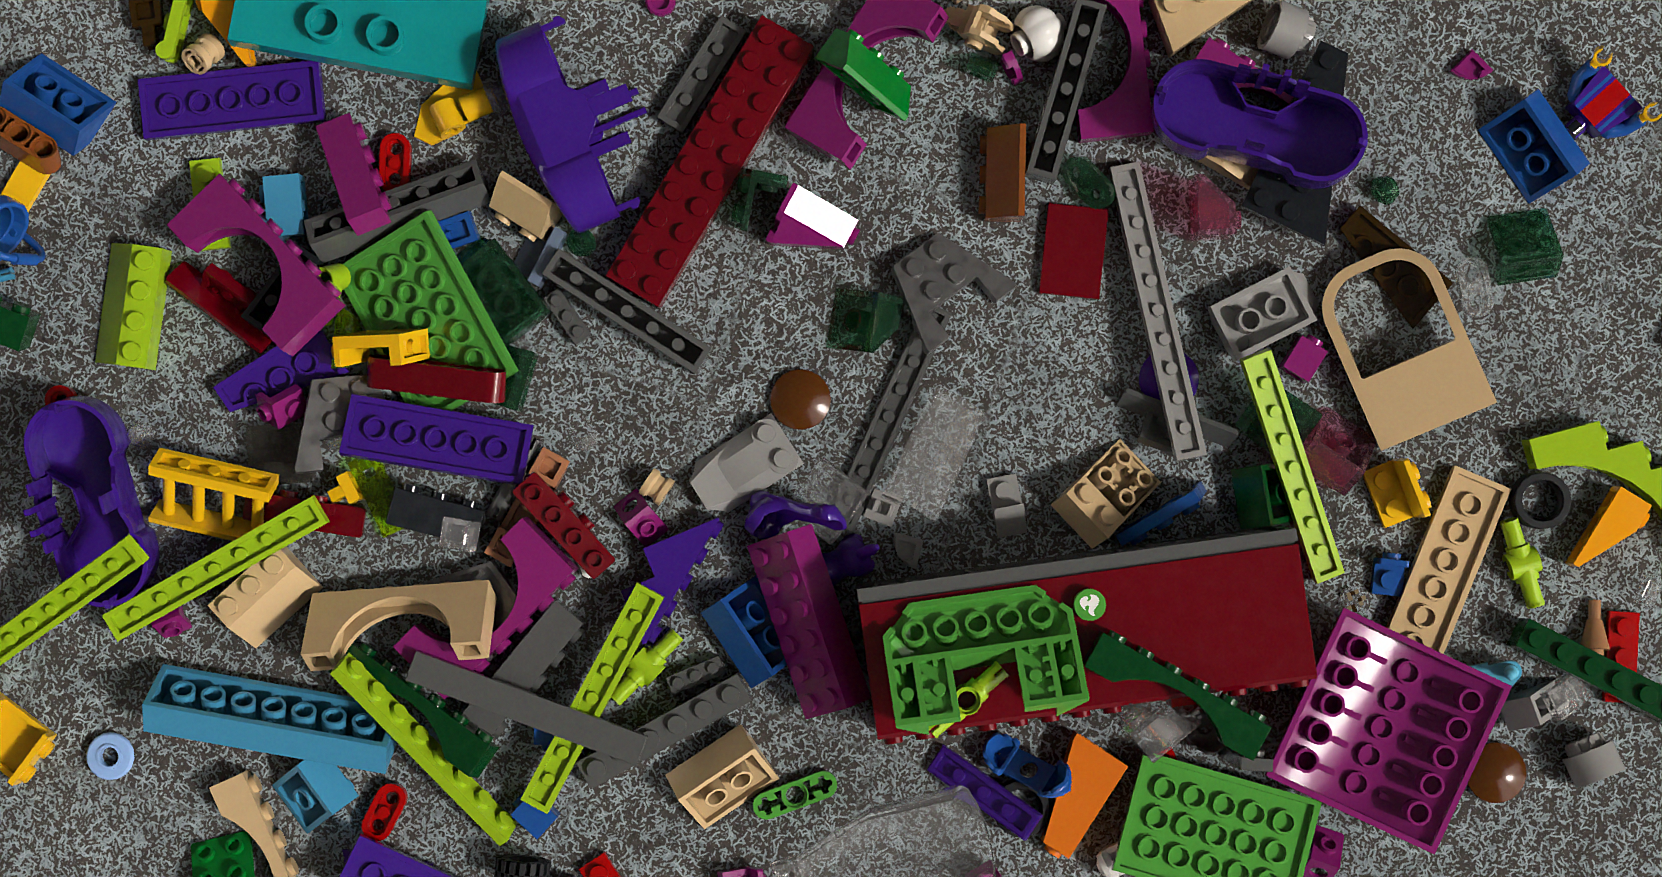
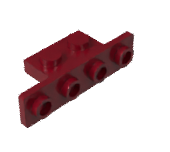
(220, 298)
(343, 519)
(564, 523)

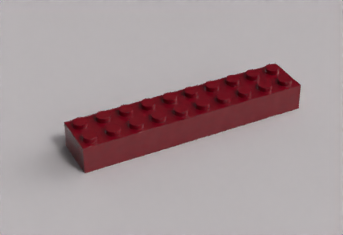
(711, 162)

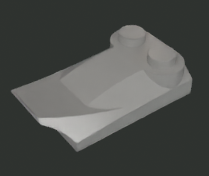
(1264, 313)
(744, 466)

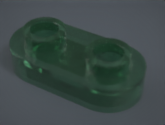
(1089, 180)

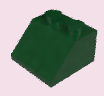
(1259, 496)

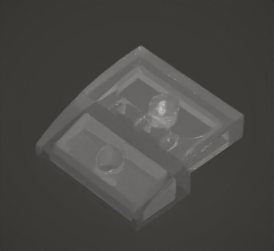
(830, 486)

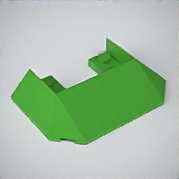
(972, 633)

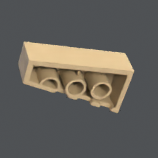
(1186, 20)

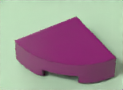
(1471, 67)
(1011, 68)

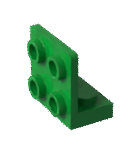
(223, 856)

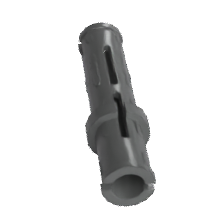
(505, 492)

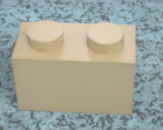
(524, 207)

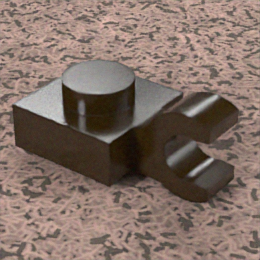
(147, 16)

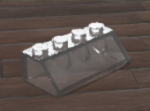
(934, 453)
(1155, 727)

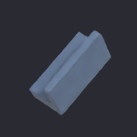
(536, 256)

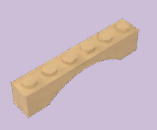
(242, 803)

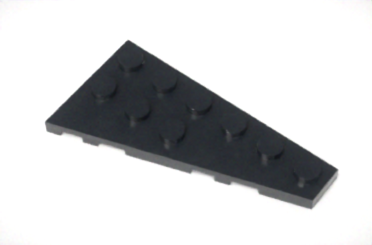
(1291, 206)

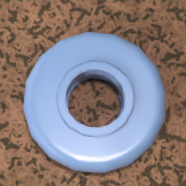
(95, 756)

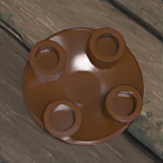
(800, 399)
(1498, 773)

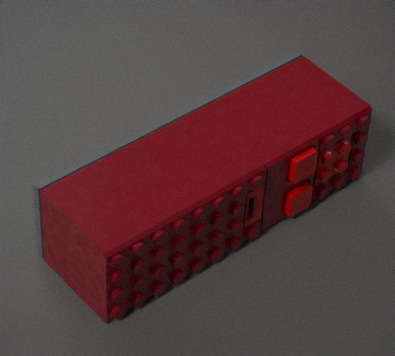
(1207, 603)

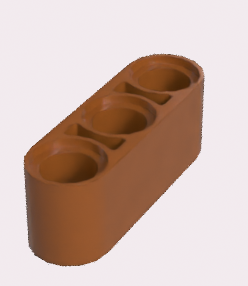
(32, 147)

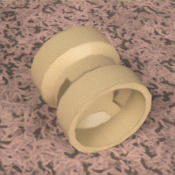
(203, 53)

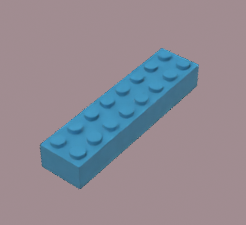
(265, 718)

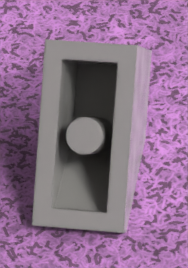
(1526, 708)

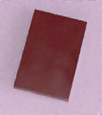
(1073, 251)

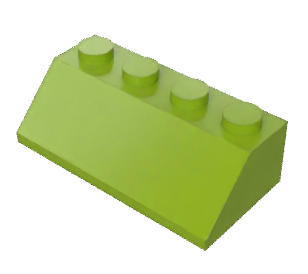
(133, 306)

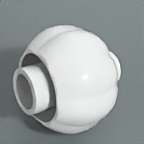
(1038, 33)

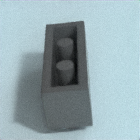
(568, 316)
(696, 674)

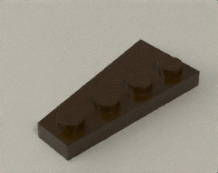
(1401, 280)

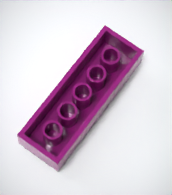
(809, 622)

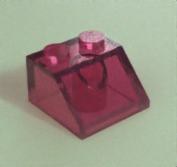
(1211, 211)
(1338, 451)

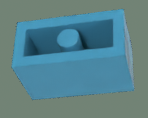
(286, 203)

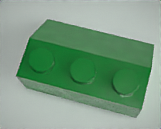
(866, 73)

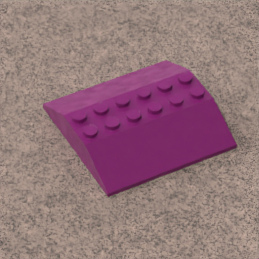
(1388, 730)

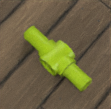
(1522, 562)
(646, 666)
(980, 688)

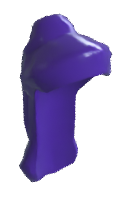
(772, 512)

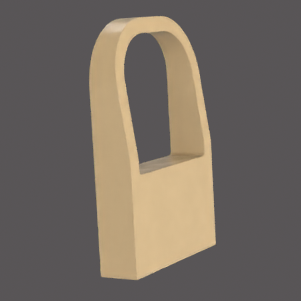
(1419, 390)

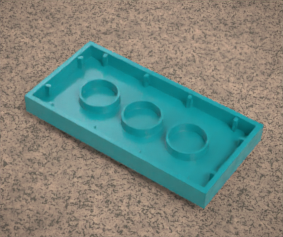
(390, 37)

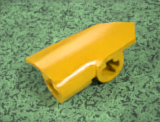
(450, 110)

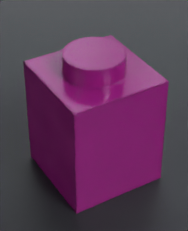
(1303, 358)

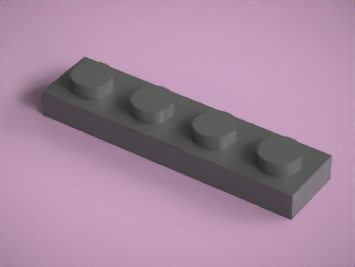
(702, 74)
(1261, 762)

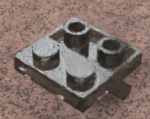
(276, 451)

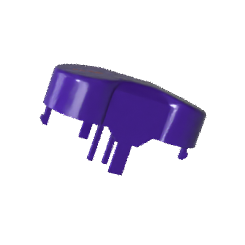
(562, 125)
(1307, 142)
(85, 449)

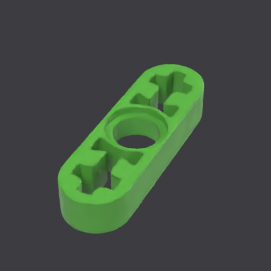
(777, 811)

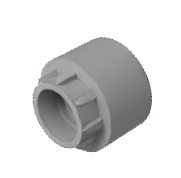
(1286, 30)
(1592, 759)

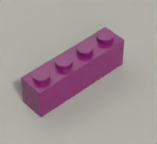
(353, 173)

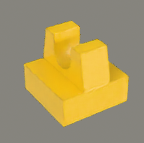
(347, 488)

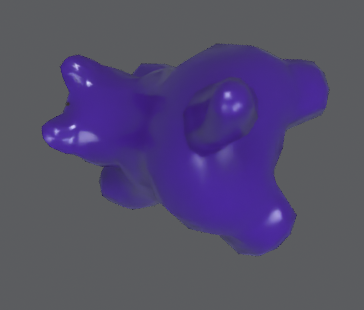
(850, 558)

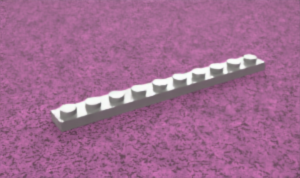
(1157, 312)

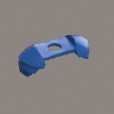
(1049, 780)

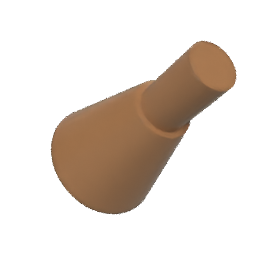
(1594, 633)

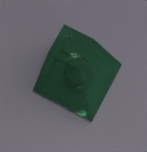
(863, 320)

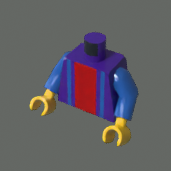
(1602, 103)

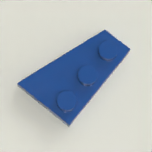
(1162, 518)

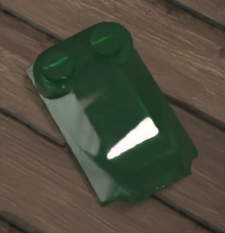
(502, 289)

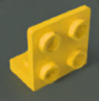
(1397, 491)

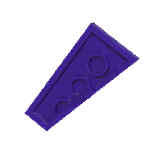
(277, 372)

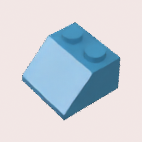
(314, 792)

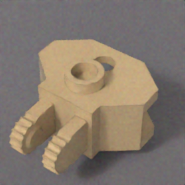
(979, 26)

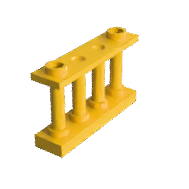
(213, 475)

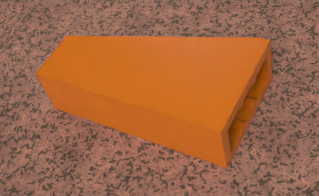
(1093, 780)

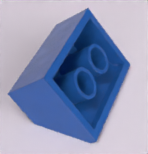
(56, 103)
(1534, 146)
(747, 632)

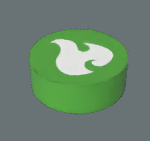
(1089, 604)

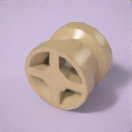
(656, 486)

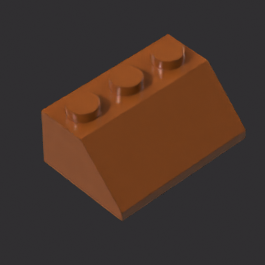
(1003, 173)

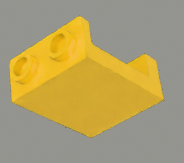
(404, 346)
(21, 741)

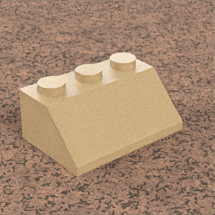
(265, 596)
(721, 777)

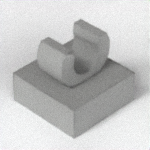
(881, 509)

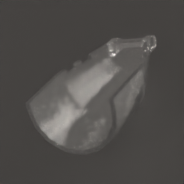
(905, 837)

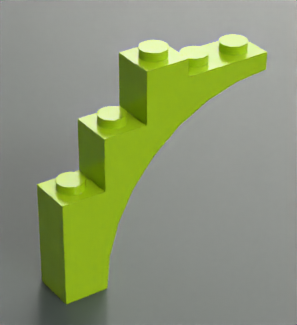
(1586, 448)

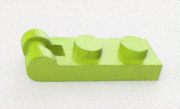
(176, 27)

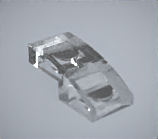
(1565, 696)

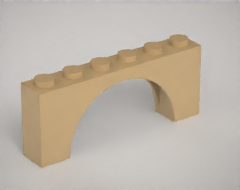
(341, 616)

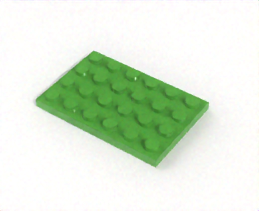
(417, 284)
(1212, 825)

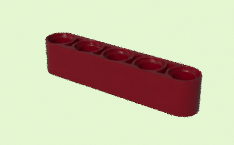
(438, 379)

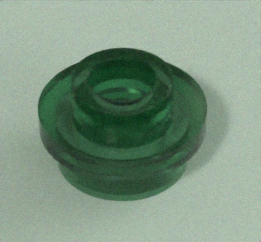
(1385, 189)
(581, 243)

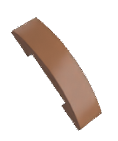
(551, 469)

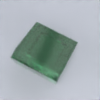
(982, 67)

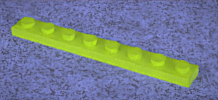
(1291, 465)
(215, 568)
(70, 596)
(594, 693)
(423, 748)

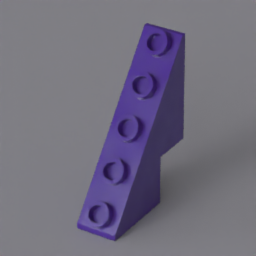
(671, 566)

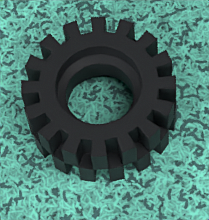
(521, 866)

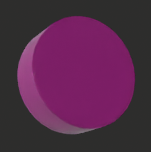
(660, 7)

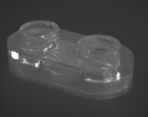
(1478, 286)

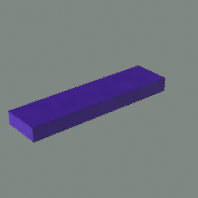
(988, 793)

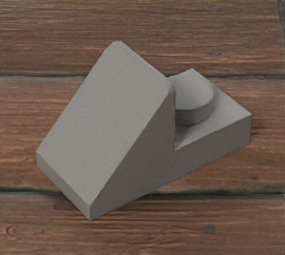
(1006, 505)

